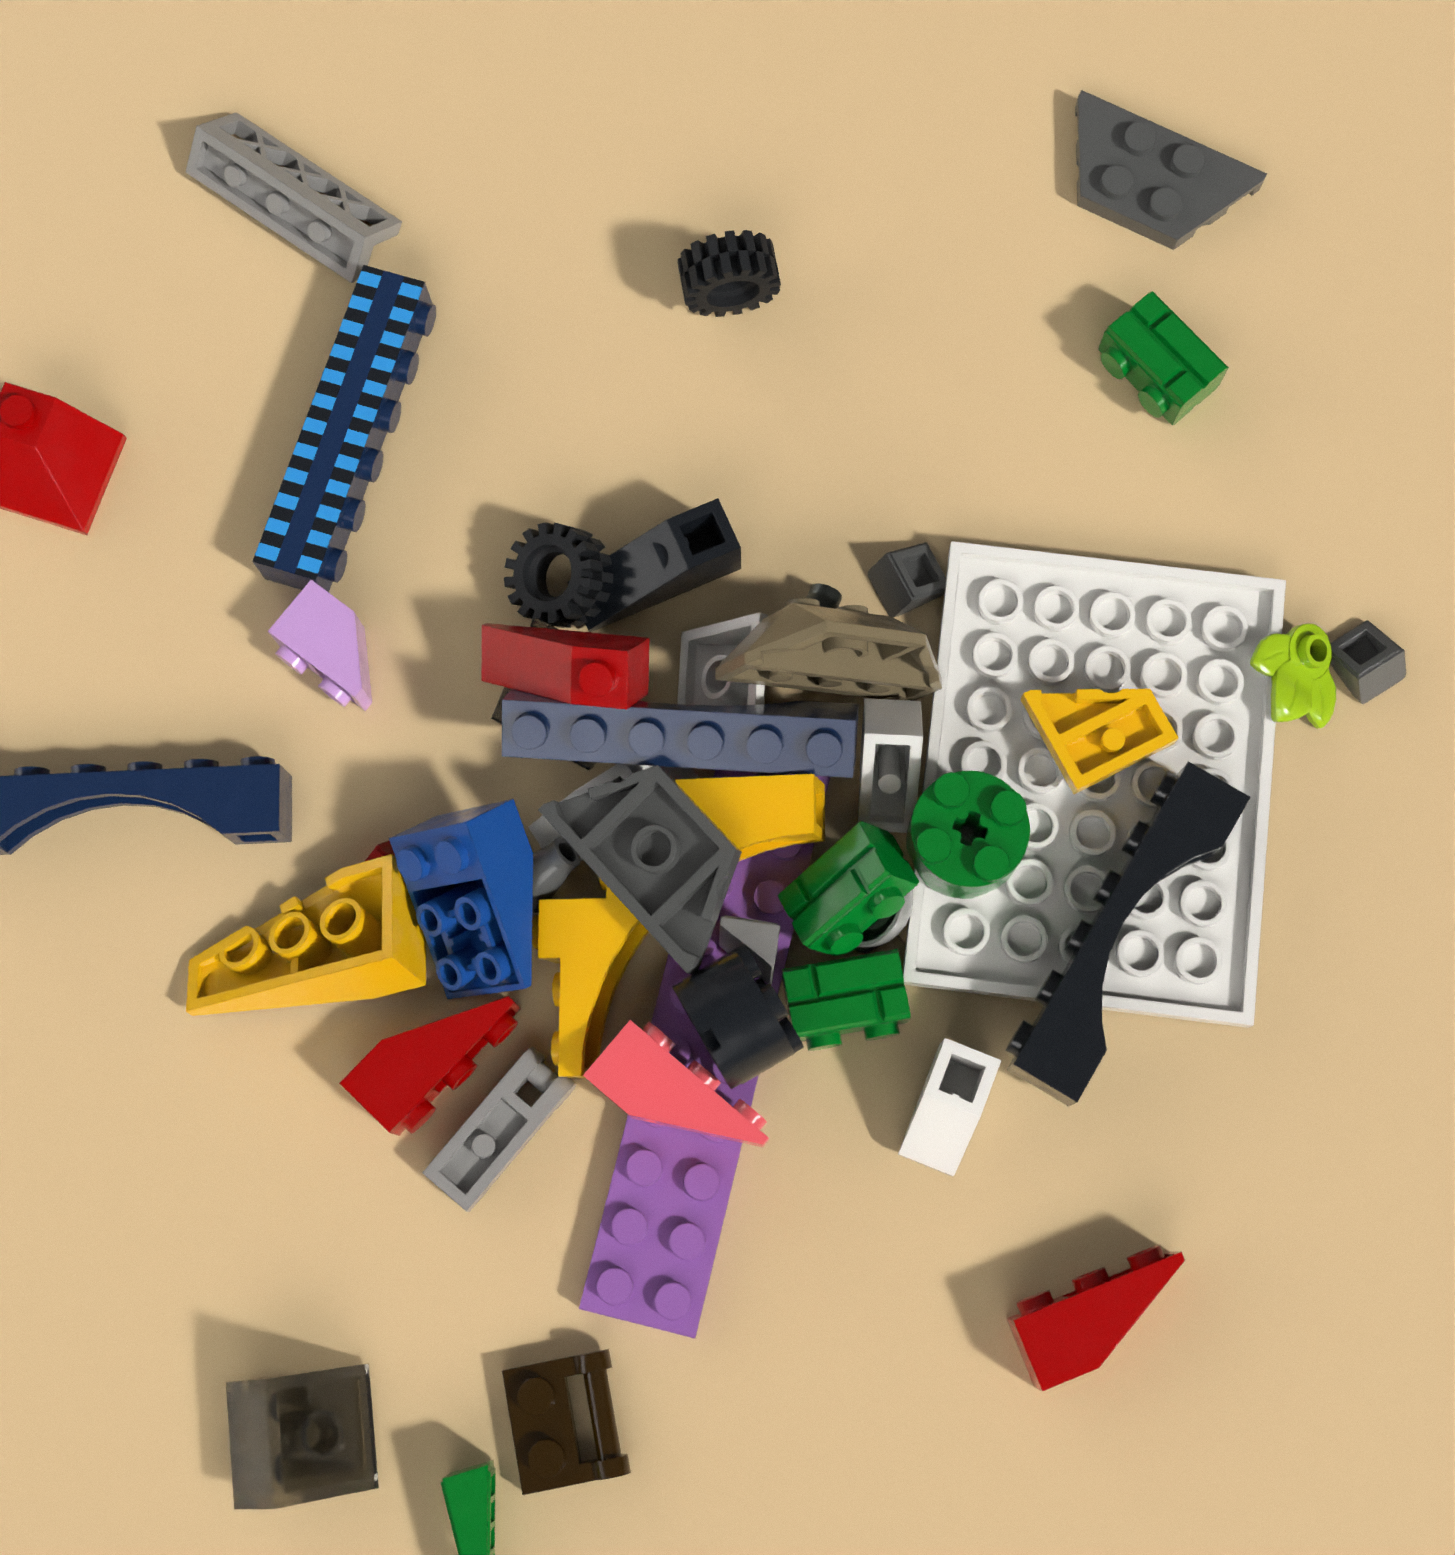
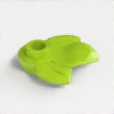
(1298, 674)

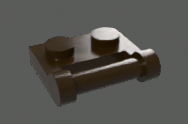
(546, 1426)

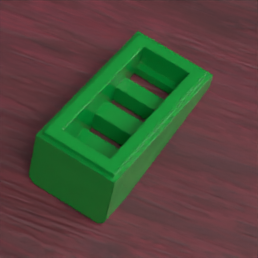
(471, 1508)

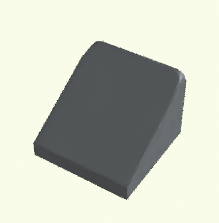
(907, 579)
(1367, 661)

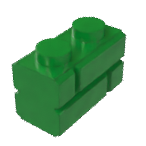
(1161, 359)
(848, 890)
(847, 998)

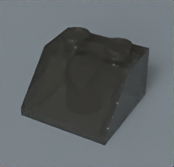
(301, 1437)

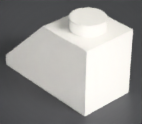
(890, 762)

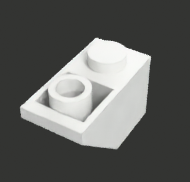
(949, 1106)

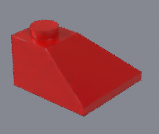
(53, 459)

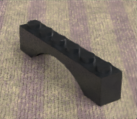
(1068, 1034)

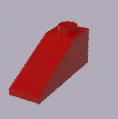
(567, 664)

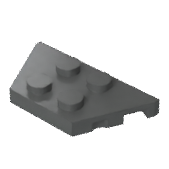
(1153, 175)
(654, 856)

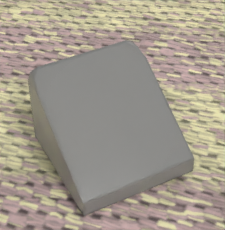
(757, 935)

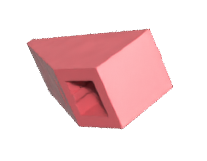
(659, 1089)

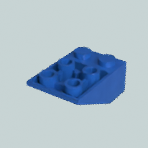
(472, 896)

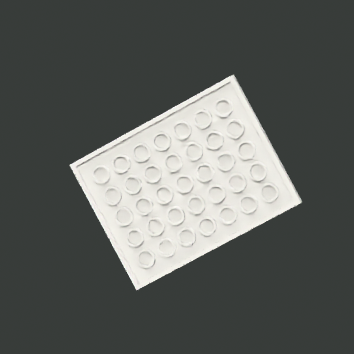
(1110, 626)

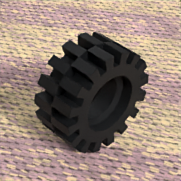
(729, 273)
(532, 567)

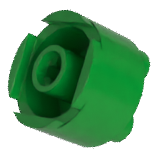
(998, 823)

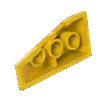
(334, 946)

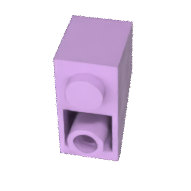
(328, 640)

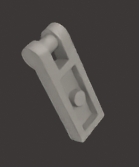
(497, 1131)

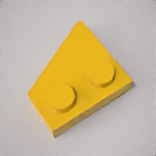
(1098, 731)

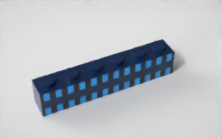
(346, 431)

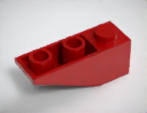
(415, 1066)
(1083, 1327)

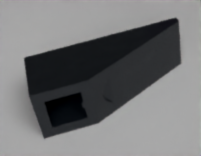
(669, 562)

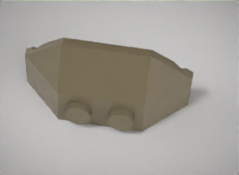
(835, 653)

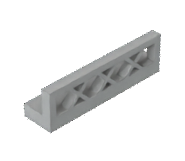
(287, 197)

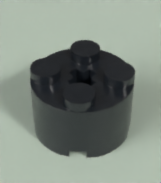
(738, 1016)

